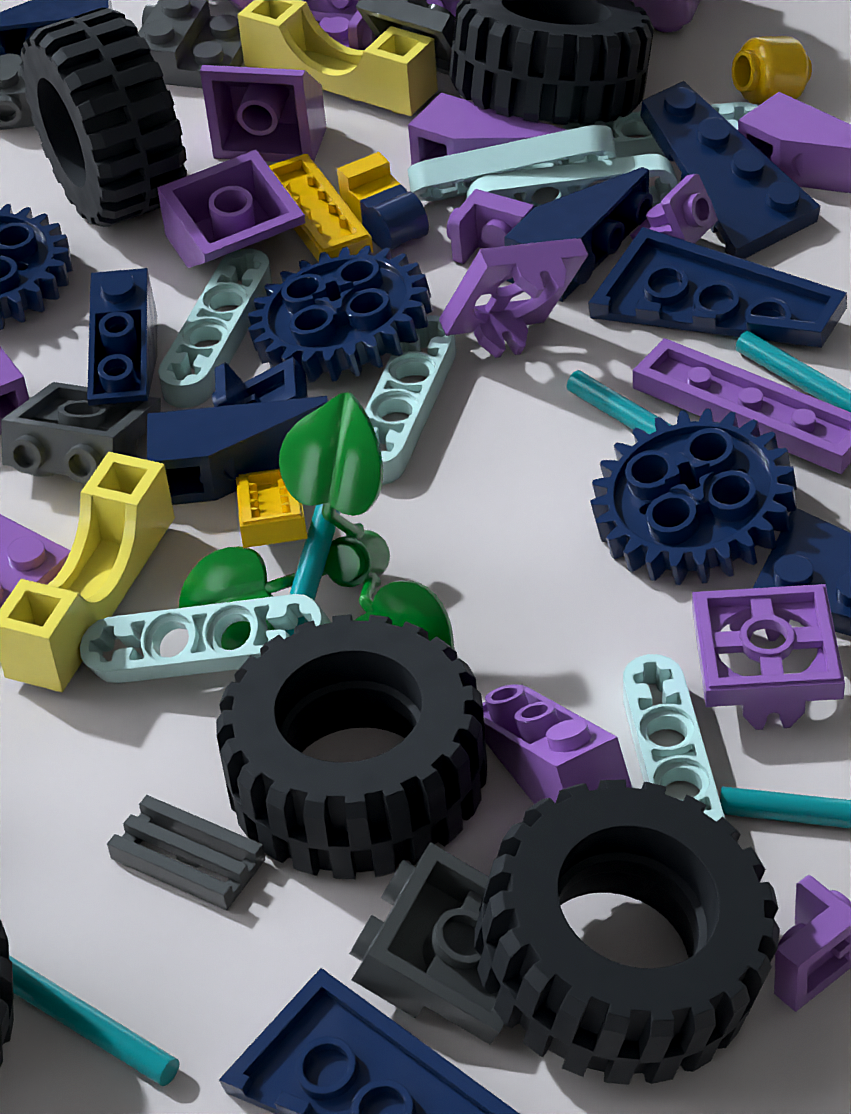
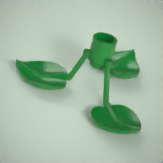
(335, 463)

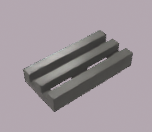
(194, 843)

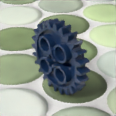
(31, 262)
(341, 312)
(694, 496)

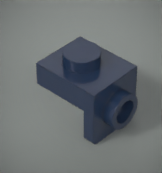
(278, 383)

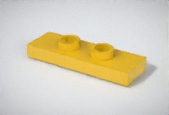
(327, 217)
(268, 510)

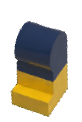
(382, 202)

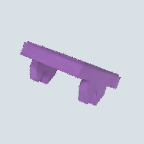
(537, 269)
(769, 610)

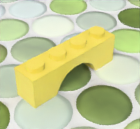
(390, 73)
(119, 526)

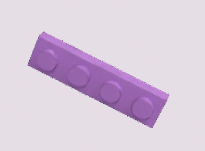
(702, 382)

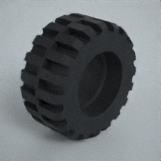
(552, 58)
(103, 115)
(363, 810)
(606, 1011)

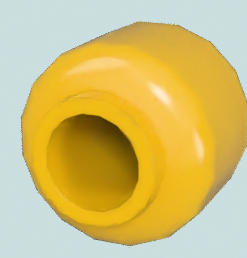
(769, 67)

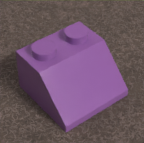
(263, 111)
(226, 209)

